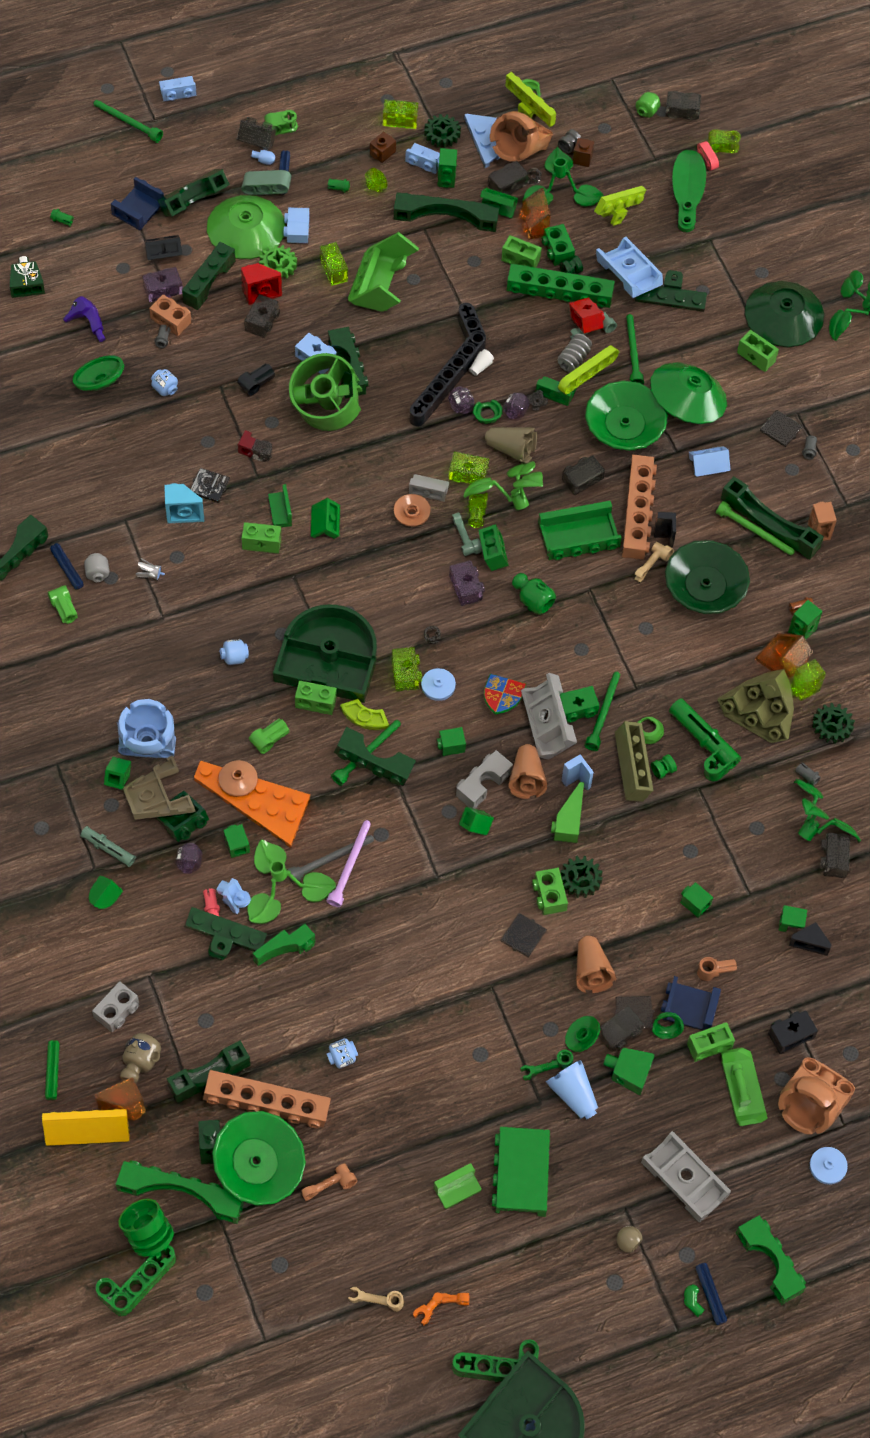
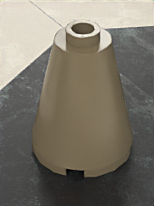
(513, 441)

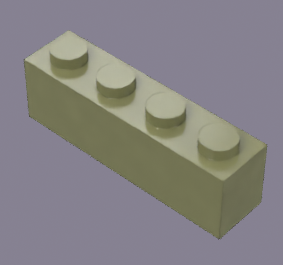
(633, 761)

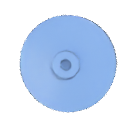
(438, 684)
(828, 1165)

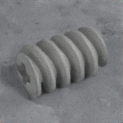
(574, 353)

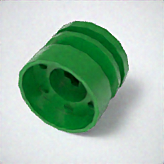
(146, 1227)

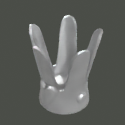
(153, 570)

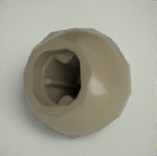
(629, 1239)

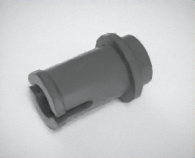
(161, 340)
(809, 451)
(808, 774)

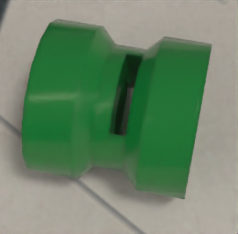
(663, 767)

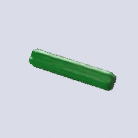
(52, 1070)

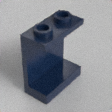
(138, 205)
(691, 1004)

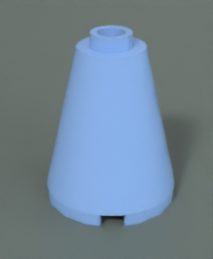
(575, 1090)

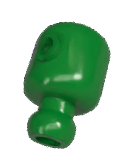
(534, 593)

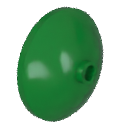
(98, 373)

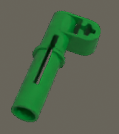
(709, 739)

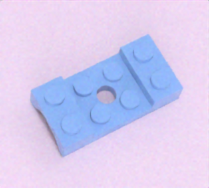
(639, 275)

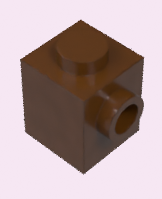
(382, 147)
(583, 152)

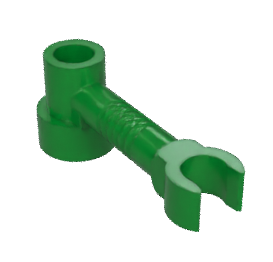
(561, 1056)

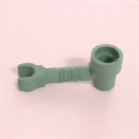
(608, 324)
(469, 546)

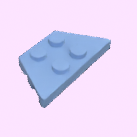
(480, 131)

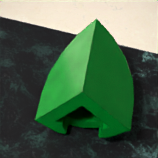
(104, 893)

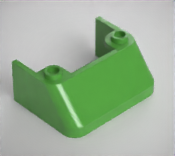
(377, 270)

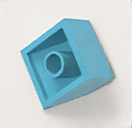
(182, 504)

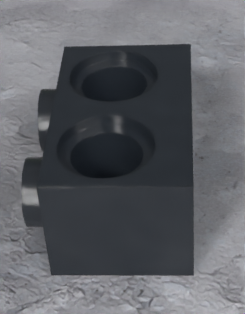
(163, 247)

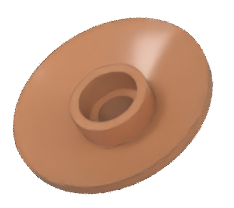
(415, 504)
(238, 785)

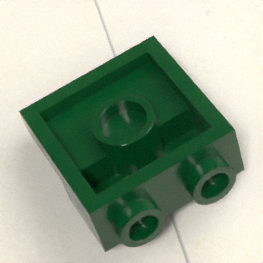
(182, 825)

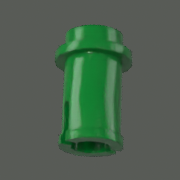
(335, 184)
(57, 215)

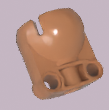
(513, 138)
(814, 1097)

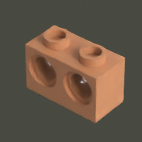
(168, 312)
(823, 519)

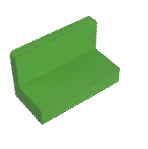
(457, 1186)

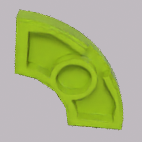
(363, 716)

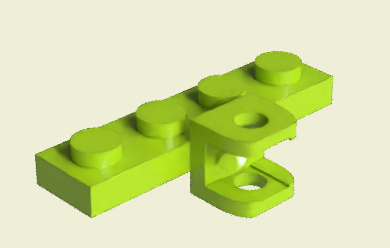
(530, 103)
(617, 202)

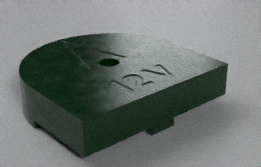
(330, 649)
(530, 1395)

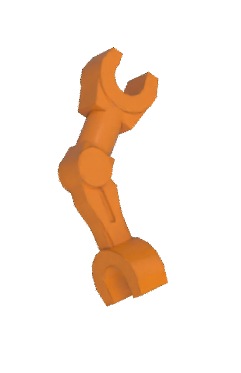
(438, 1298)

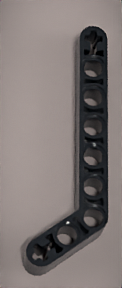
(453, 369)

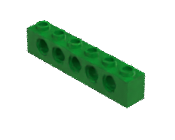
(559, 285)

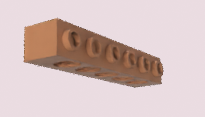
(639, 467)
(237, 1085)

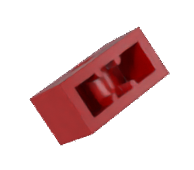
(586, 315)

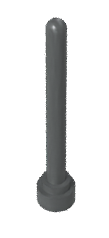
(298, 872)

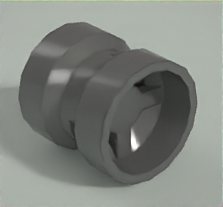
(568, 141)

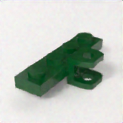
(673, 295)
(223, 933)

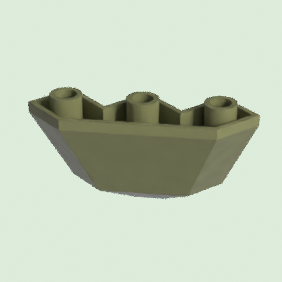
(762, 705)

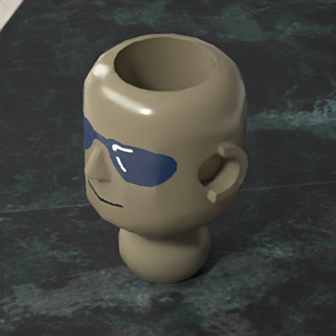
(140, 1056)

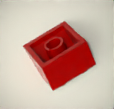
(260, 280)

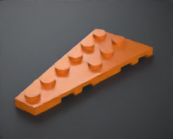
(268, 805)

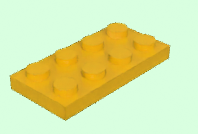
(86, 1127)

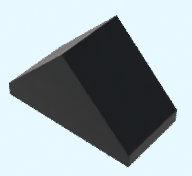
(811, 939)

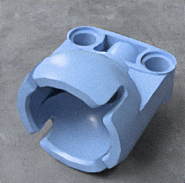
(146, 730)

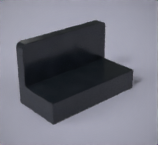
(665, 526)

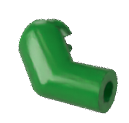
(690, 1300)

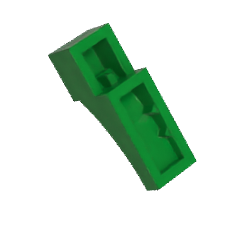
(299, 941)

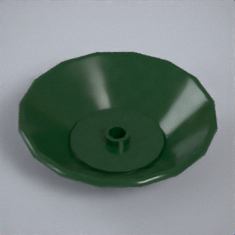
(783, 325)
(708, 563)

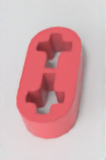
(708, 155)

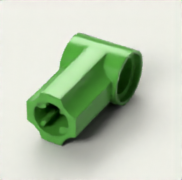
(62, 602)
(265, 738)

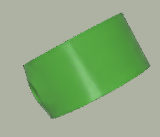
(313, 393)

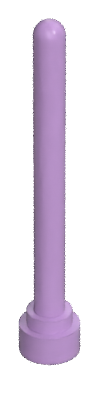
(336, 897)

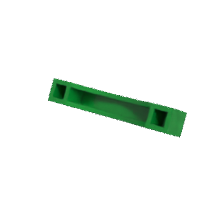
(139, 1180)

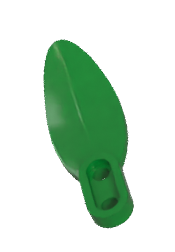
(688, 186)

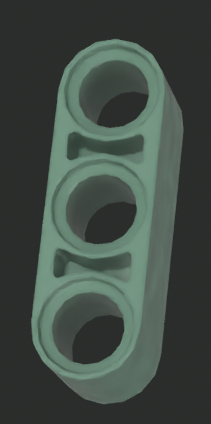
(266, 182)

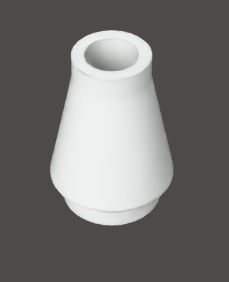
(481, 362)

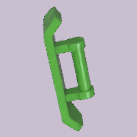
(743, 1086)

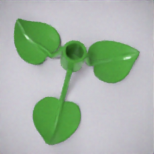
(517, 495)
(272, 859)

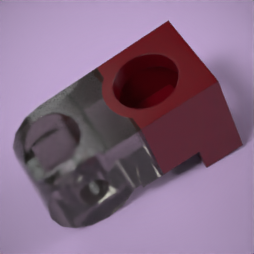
(255, 448)

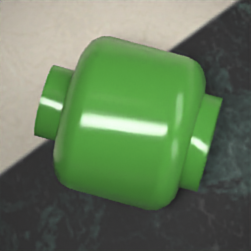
(648, 104)

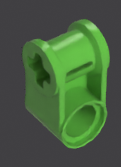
(281, 121)

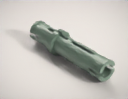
(125, 856)

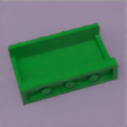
(578, 530)
(521, 1170)

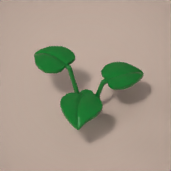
(559, 165)
(841, 318)
(810, 825)

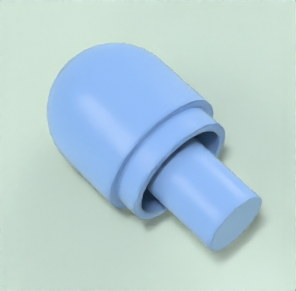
(264, 156)

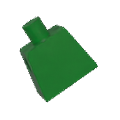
(630, 1068)

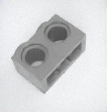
(111, 1004)

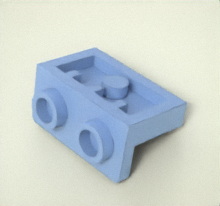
(177, 88)
(423, 158)

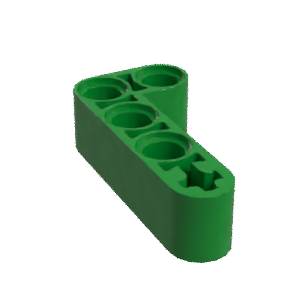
(139, 1277)
(493, 1362)

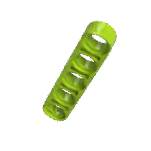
(588, 369)

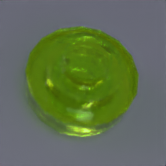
(376, 180)

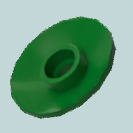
(582, 1034)

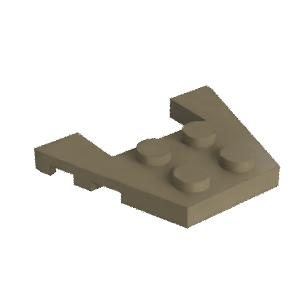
(148, 796)

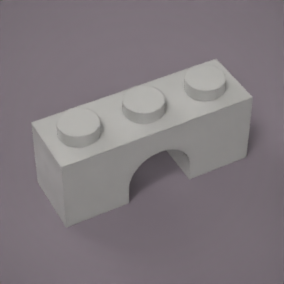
(494, 768)

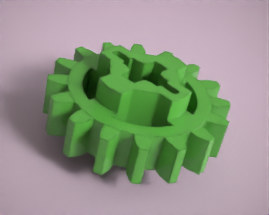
(285, 258)

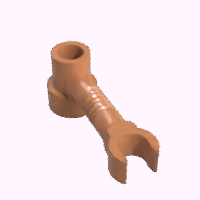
(344, 1177)

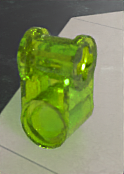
(722, 140)

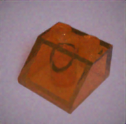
(535, 214)
(785, 653)
(122, 1096)

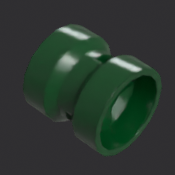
(571, 266)

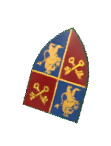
(502, 693)

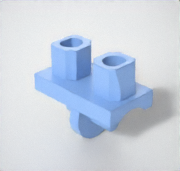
(233, 895)

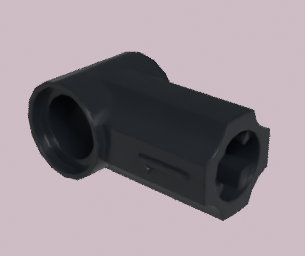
(253, 381)

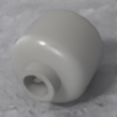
(96, 567)

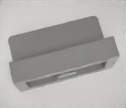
(428, 487)

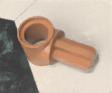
(716, 967)

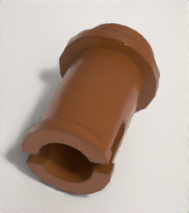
(796, 605)

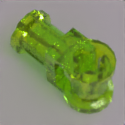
(477, 506)

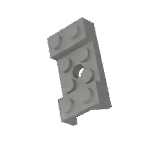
(554, 733)
(701, 1192)

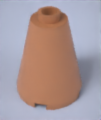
(527, 774)
(593, 967)

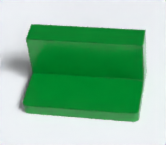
(506, 202)
(550, 391)
(280, 508)
(325, 518)

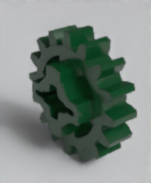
(442, 131)
(833, 723)
(586, 883)

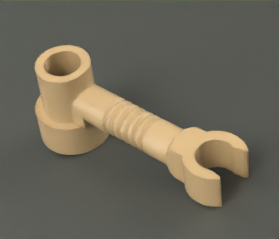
(660, 551)
(383, 1300)

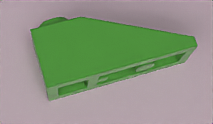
(568, 819)

